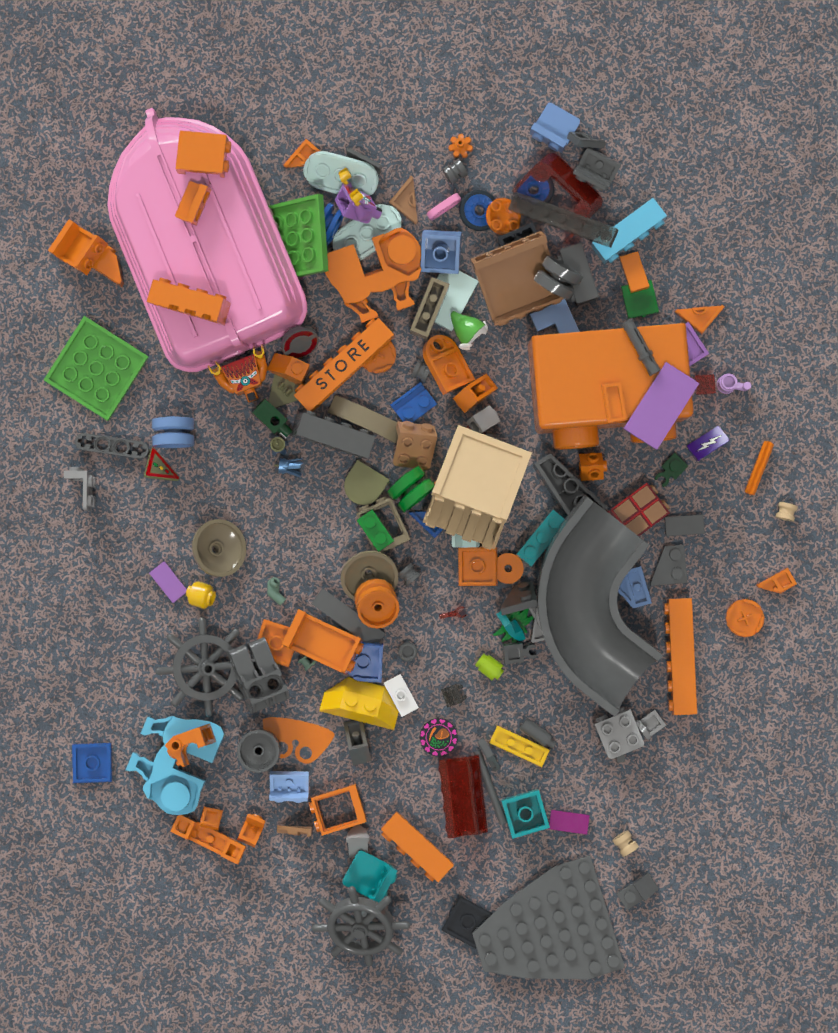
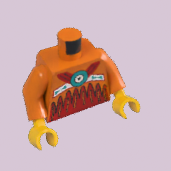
(243, 375)

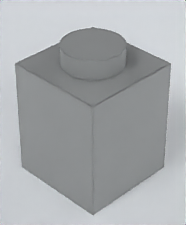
(484, 420)

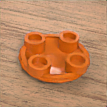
(500, 218)

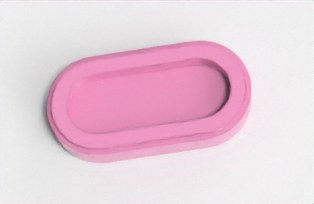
(444, 206)

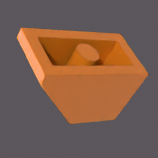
(109, 266)
(289, 368)
(475, 393)

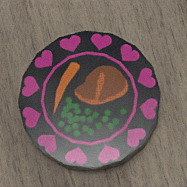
(438, 737)

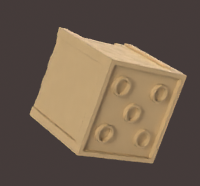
(476, 487)

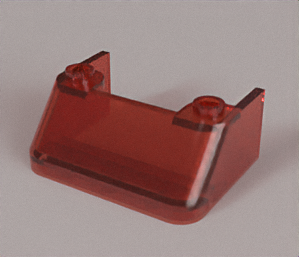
(554, 166)

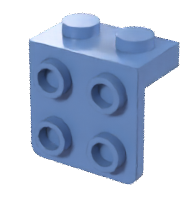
(554, 127)

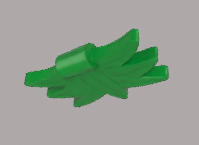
(521, 619)

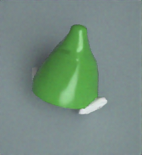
(467, 329)

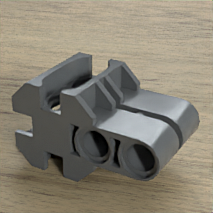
(249, 677)

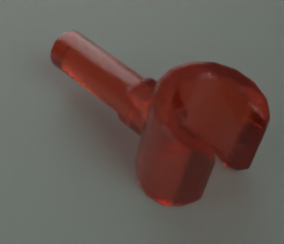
(452, 613)

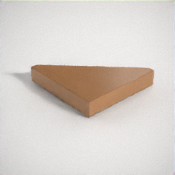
(405, 201)
(295, 830)

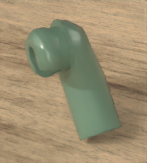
(273, 591)

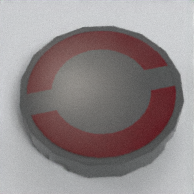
(299, 341)

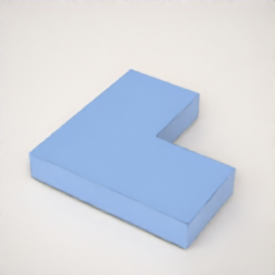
(555, 315)

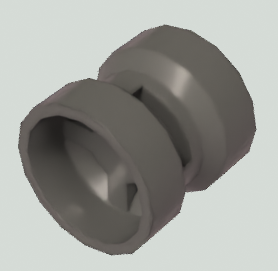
(455, 171)

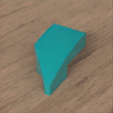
(511, 627)

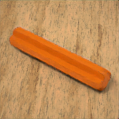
(759, 468)

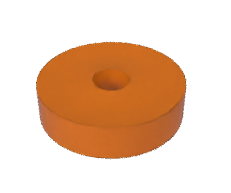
(517, 568)

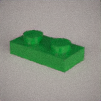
(375, 530)

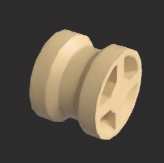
(786, 511)

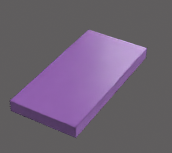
(661, 406)

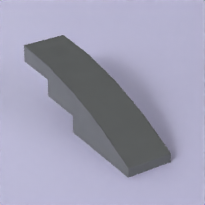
(346, 617)

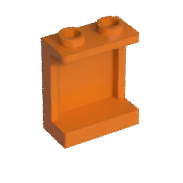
(202, 153)
(77, 247)

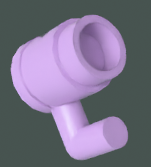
(728, 383)

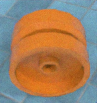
(376, 603)

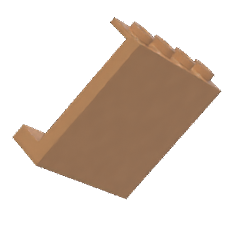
(508, 278)

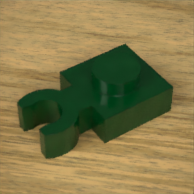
(672, 468)

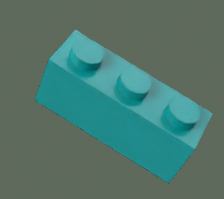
(540, 539)

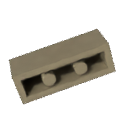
(429, 308)

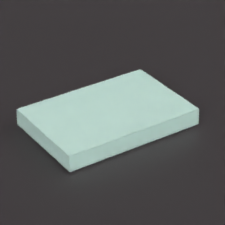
(457, 297)

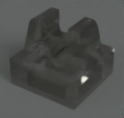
(452, 695)

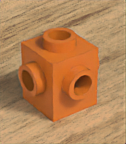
(592, 466)

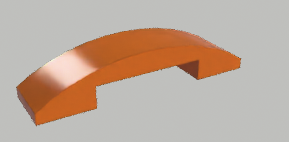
(208, 838)

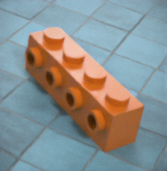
(417, 846)

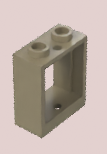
(381, 503)

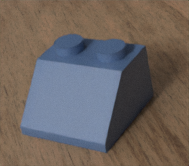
(441, 251)

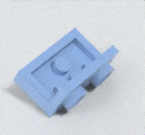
(289, 786)

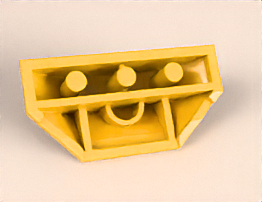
(361, 703)

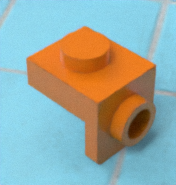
(251, 830)

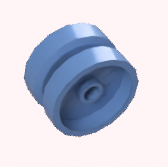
(172, 432)

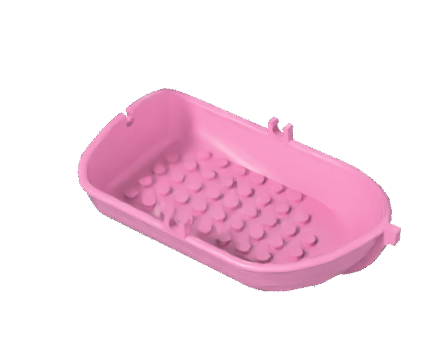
(227, 253)

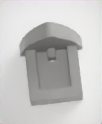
(650, 724)
(357, 840)

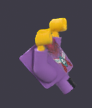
(354, 203)

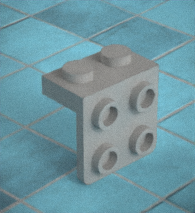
(89, 483)
(619, 733)

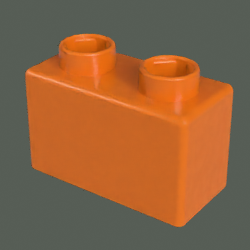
(574, 365)

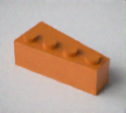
(189, 301)

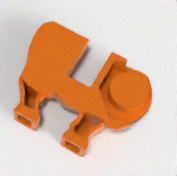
(399, 262)

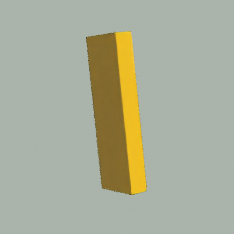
(519, 746)

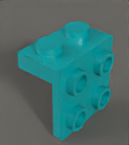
(370, 876)

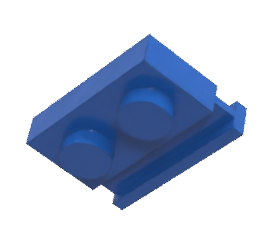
(413, 404)

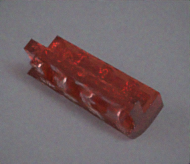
(463, 796)

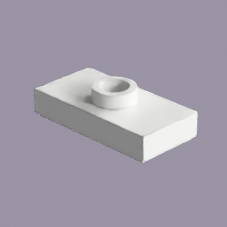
(401, 695)

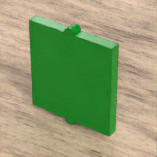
(640, 302)

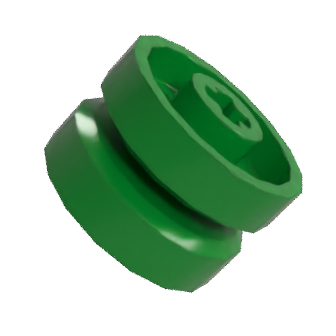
(409, 486)

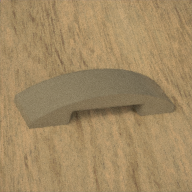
(364, 418)

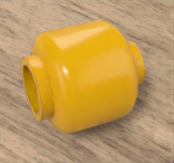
(201, 595)

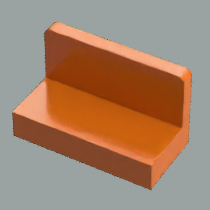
(193, 202)

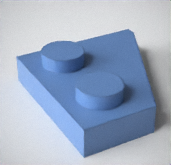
(635, 588)

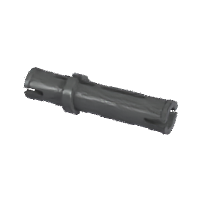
(639, 344)

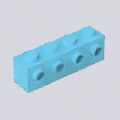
(632, 228)

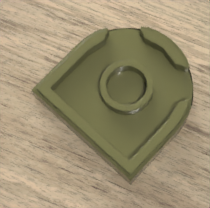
(364, 484)

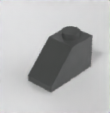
(357, 742)

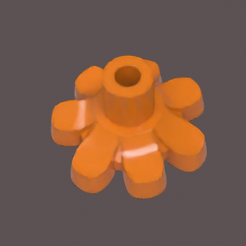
(460, 146)

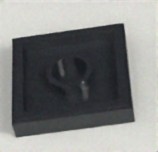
(464, 920)

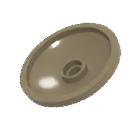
(229, 548)
(354, 573)

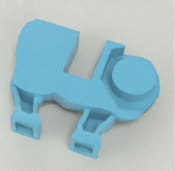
(166, 785)

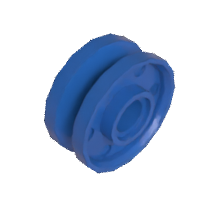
(332, 222)

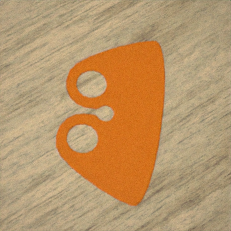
(306, 733)

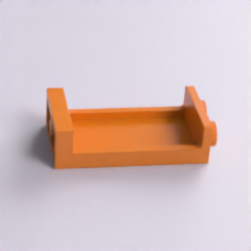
(323, 642)

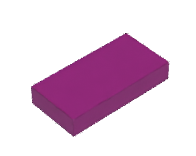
(569, 822)

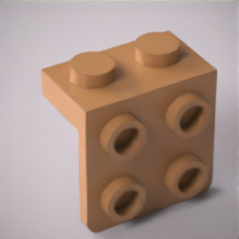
(414, 445)

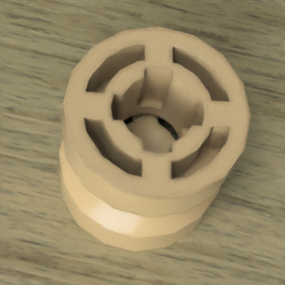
(625, 843)

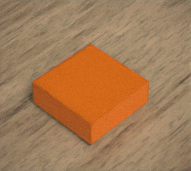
(211, 818)

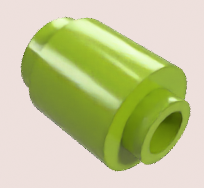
(489, 667)

